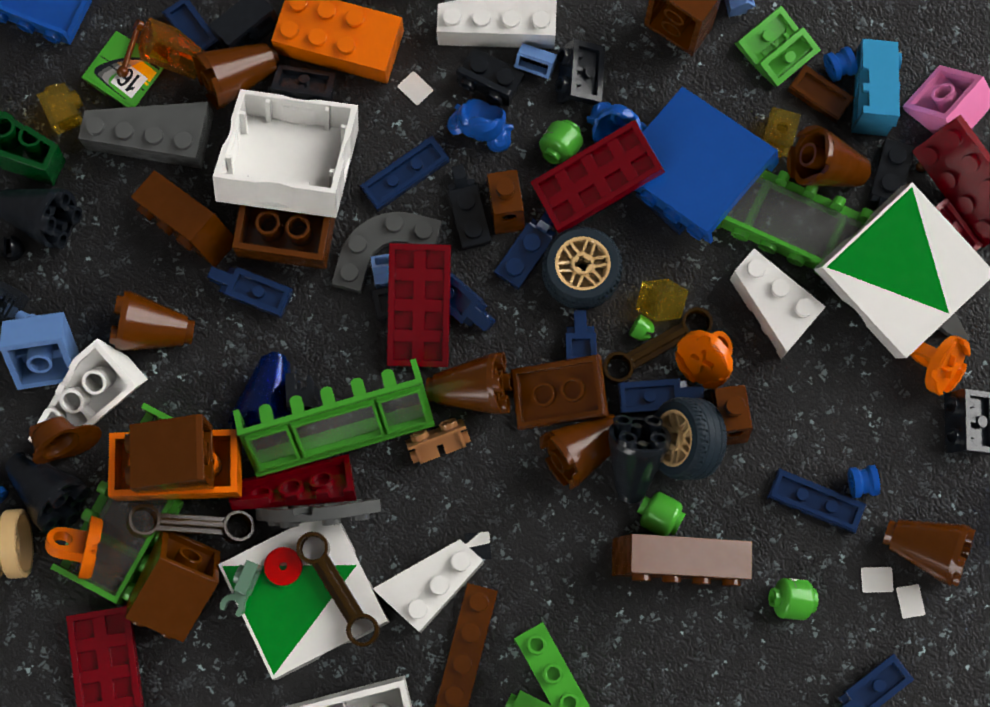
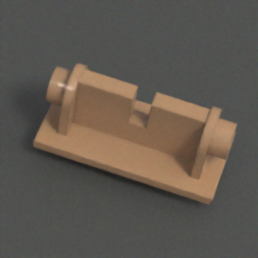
(426, 441)

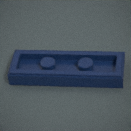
(405, 173)
(816, 501)

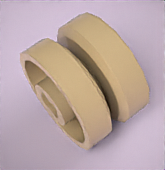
(16, 544)

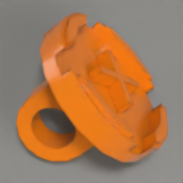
(705, 357)
(943, 364)
(81, 545)

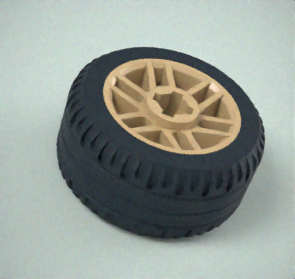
(595, 253)
(696, 438)

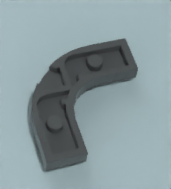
(375, 235)
(329, 513)

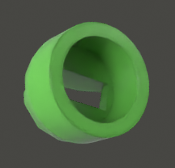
(641, 328)

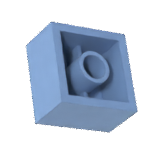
(37, 348)

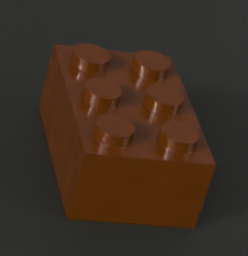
(682, 21)
(283, 236)

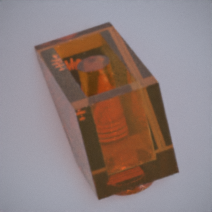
(167, 48)

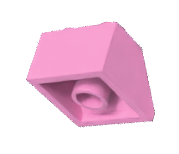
(947, 96)

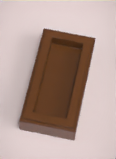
(820, 94)

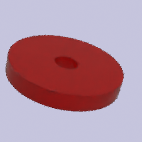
(273, 570)

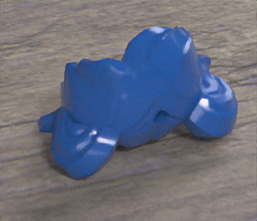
(609, 118)
(482, 123)

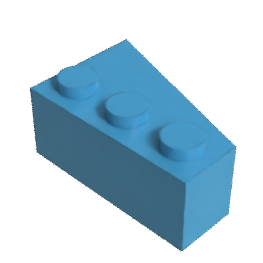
(876, 87)

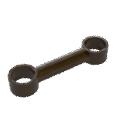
(655, 346)
(190, 524)
(337, 588)

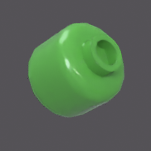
(560, 141)
(661, 514)
(793, 599)

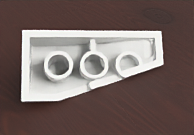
(94, 385)

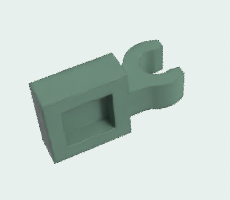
(245, 580)

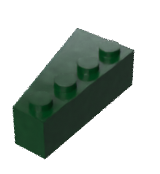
(28, 151)

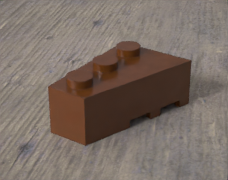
(184, 217)

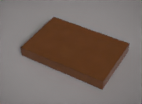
(559, 392)

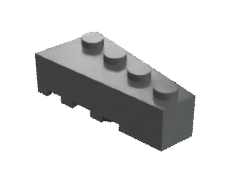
(154, 133)

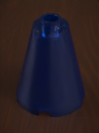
(264, 387)

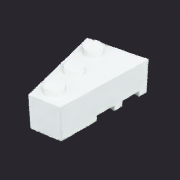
(775, 300)
(430, 584)

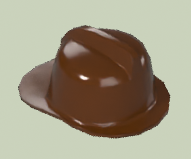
(61, 439)

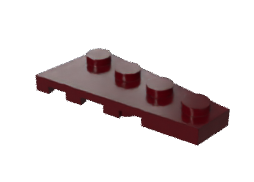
(301, 485)

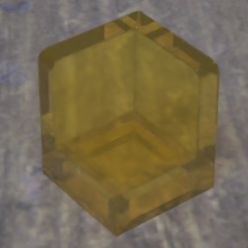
(661, 300)

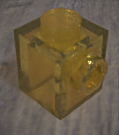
(61, 107)
(781, 129)

